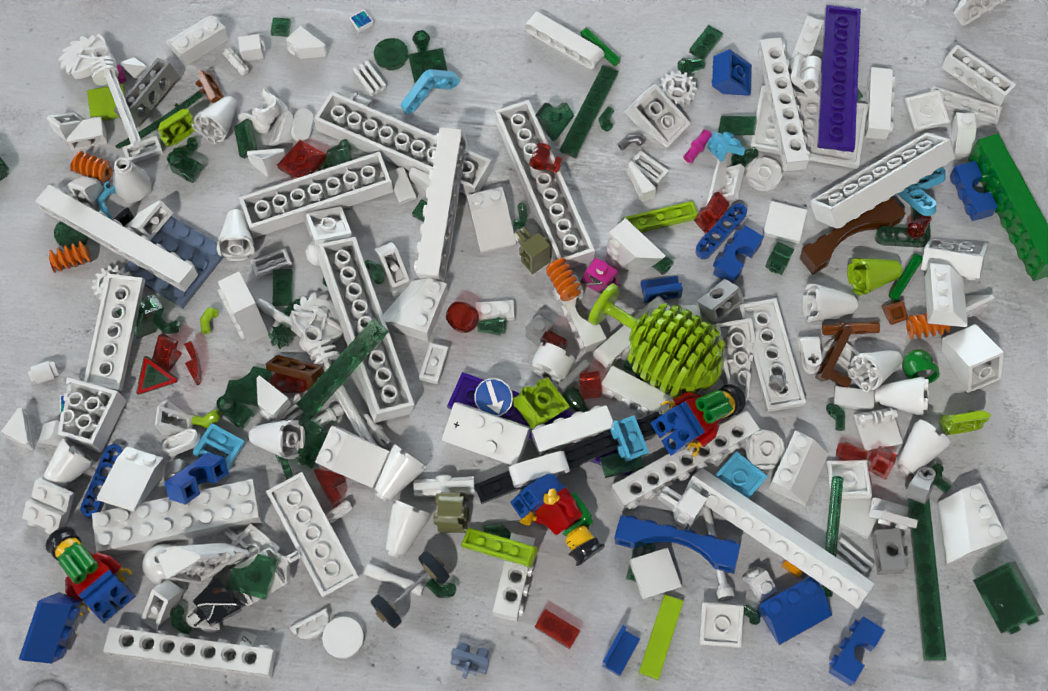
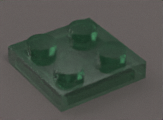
(426, 61)

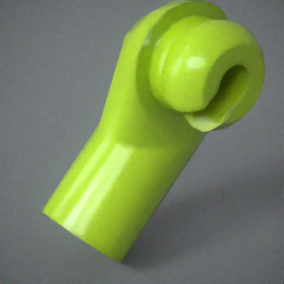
(205, 319)

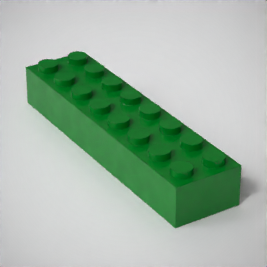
(1015, 204)

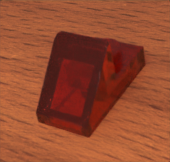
(166, 352)
(328, 481)

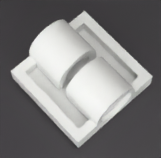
(807, 75)

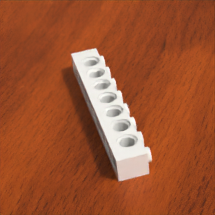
(791, 159)
(627, 500)
(117, 639)

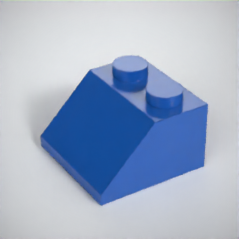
(731, 74)

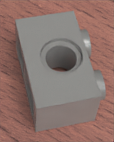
(720, 300)
(885, 562)

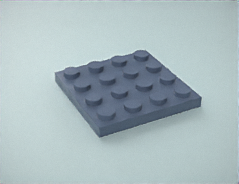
(188, 246)

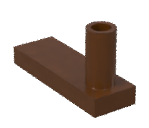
(295, 368)
(827, 369)

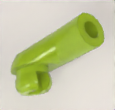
(211, 417)

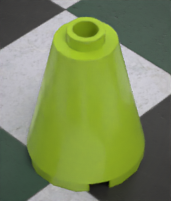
(871, 274)

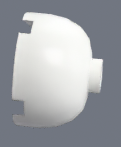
(152, 565)

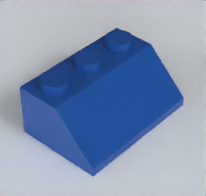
(795, 610)
(50, 629)

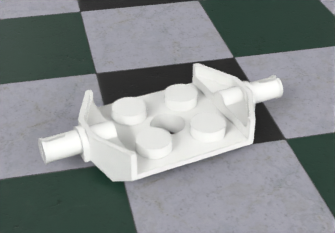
(280, 578)

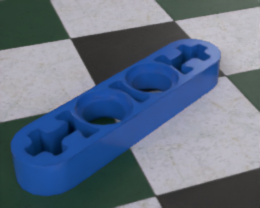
(723, 232)
(98, 480)

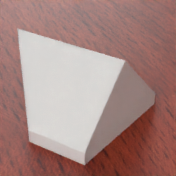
(266, 160)
(171, 419)

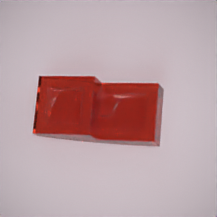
(711, 214)
(555, 339)
(193, 365)

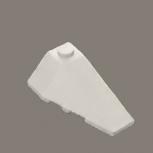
(972, 9)
(737, 353)

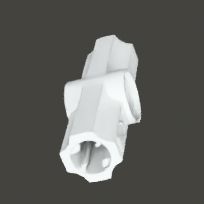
(444, 483)

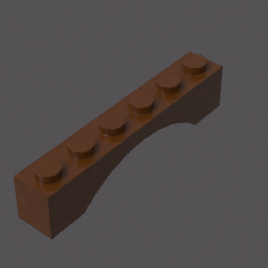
(818, 255)

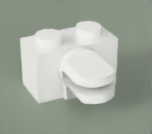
(686, 507)

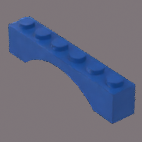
(719, 553)

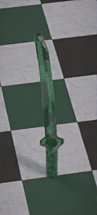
(155, 125)

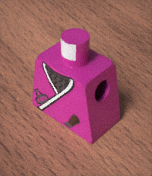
(600, 276)

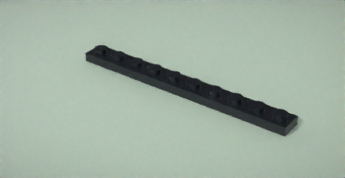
(575, 455)

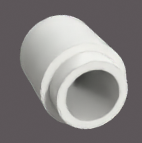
(43, 372)

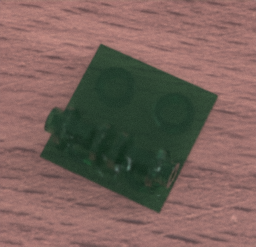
(314, 439)

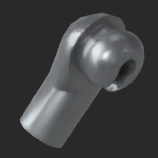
(625, 142)

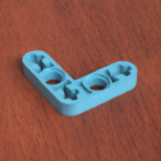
(428, 80)
(918, 189)

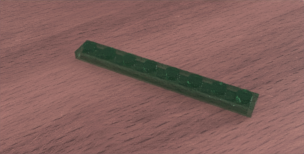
(927, 582)

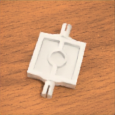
(252, 541)

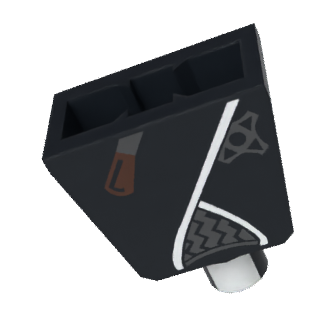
(214, 604)

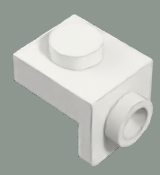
(760, 583)

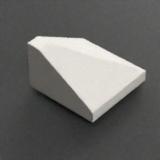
(133, 67)

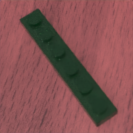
(589, 111)
(342, 367)

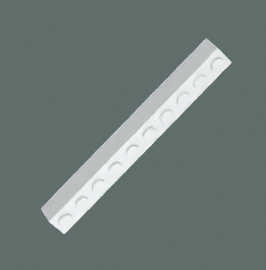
(117, 238)
(782, 538)

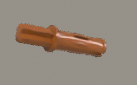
(858, 327)

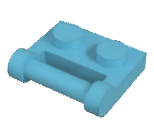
(221, 441)

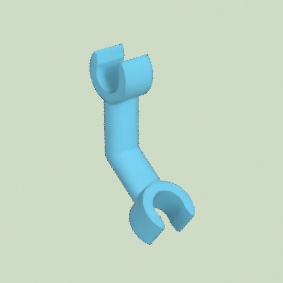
(102, 198)

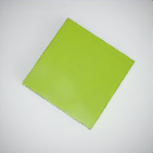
(102, 103)

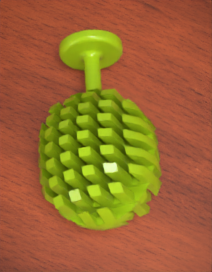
(669, 346)

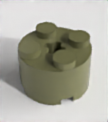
(452, 512)

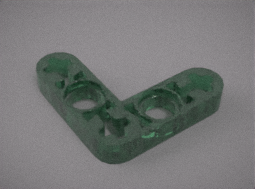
(898, 230)

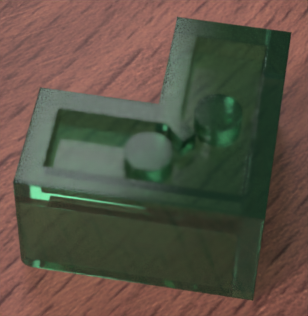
(148, 316)

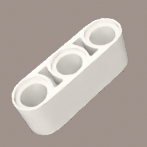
(533, 469)

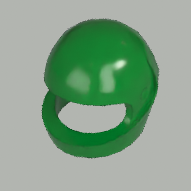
(917, 361)

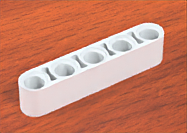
(564, 40)
(619, 344)

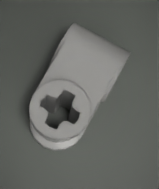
(921, 485)

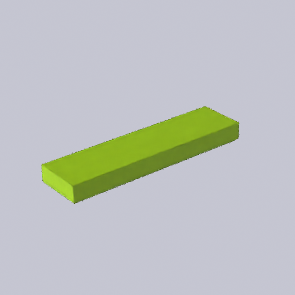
(663, 217)
(499, 547)
(661, 637)

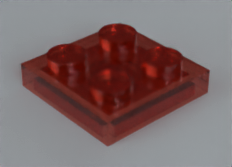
(301, 160)

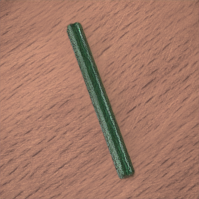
(833, 520)

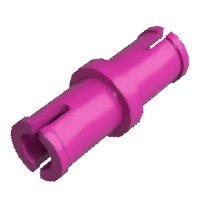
(697, 146)

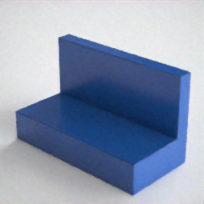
(664, 287)
(620, 651)

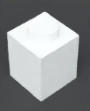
(251, 47)

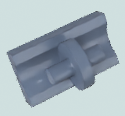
(469, 662)

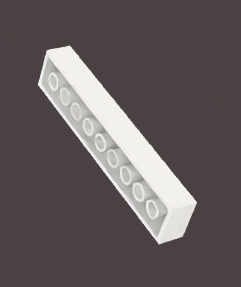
(394, 139)
(544, 188)
(355, 307)

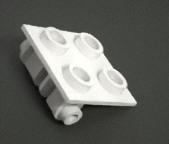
(878, 428)

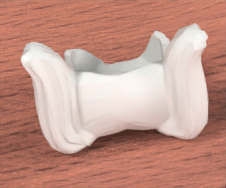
(266, 113)

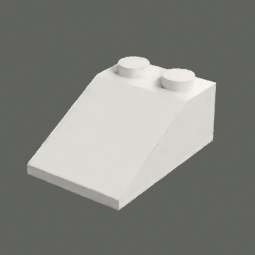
(657, 116)
(491, 219)
(352, 456)
(131, 479)

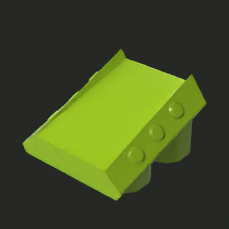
(176, 128)
(540, 402)
(964, 422)

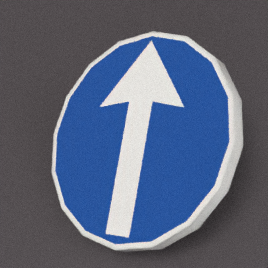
(494, 396)

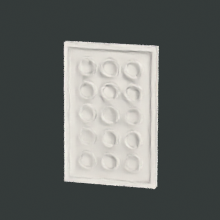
(766, 140)

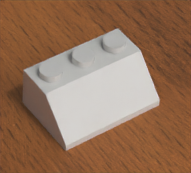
(198, 40)
(945, 296)
(799, 468)

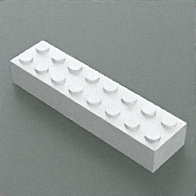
(882, 180)
(329, 188)
(441, 204)
(169, 522)

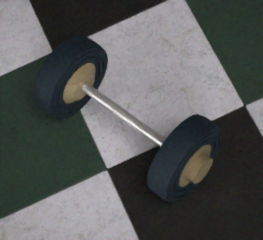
(433, 567)

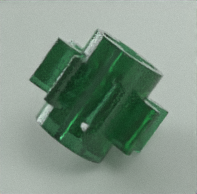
(280, 336)

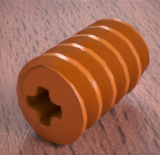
(91, 166)
(69, 257)
(562, 279)
(919, 325)

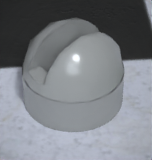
(777, 383)

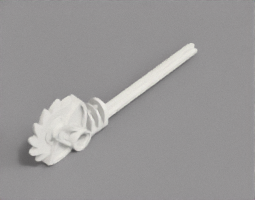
(94, 59)
(319, 321)

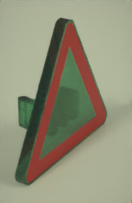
(153, 376)

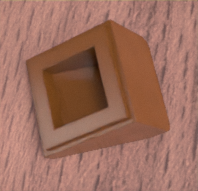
(895, 312)

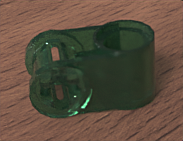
(186, 168)
(236, 413)

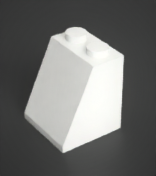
(973, 357)

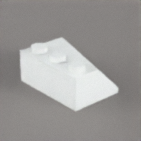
(631, 249)
(963, 258)
(417, 308)
(89, 414)
(969, 524)
(199, 562)

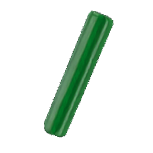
(609, 55)
(905, 277)

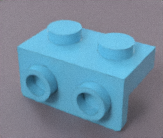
(721, 143)
(629, 438)

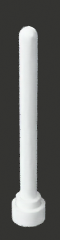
(724, 590)

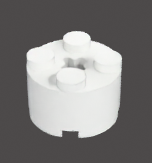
(552, 361)

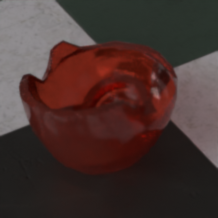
(462, 317)

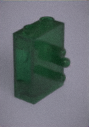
(1008, 598)

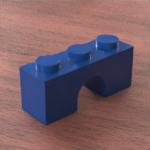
(976, 204)
(745, 242)
(184, 485)
(863, 634)

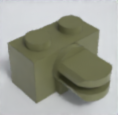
(533, 250)

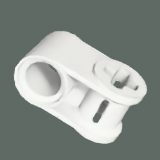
(810, 353)

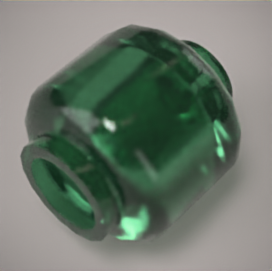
(338, 155)

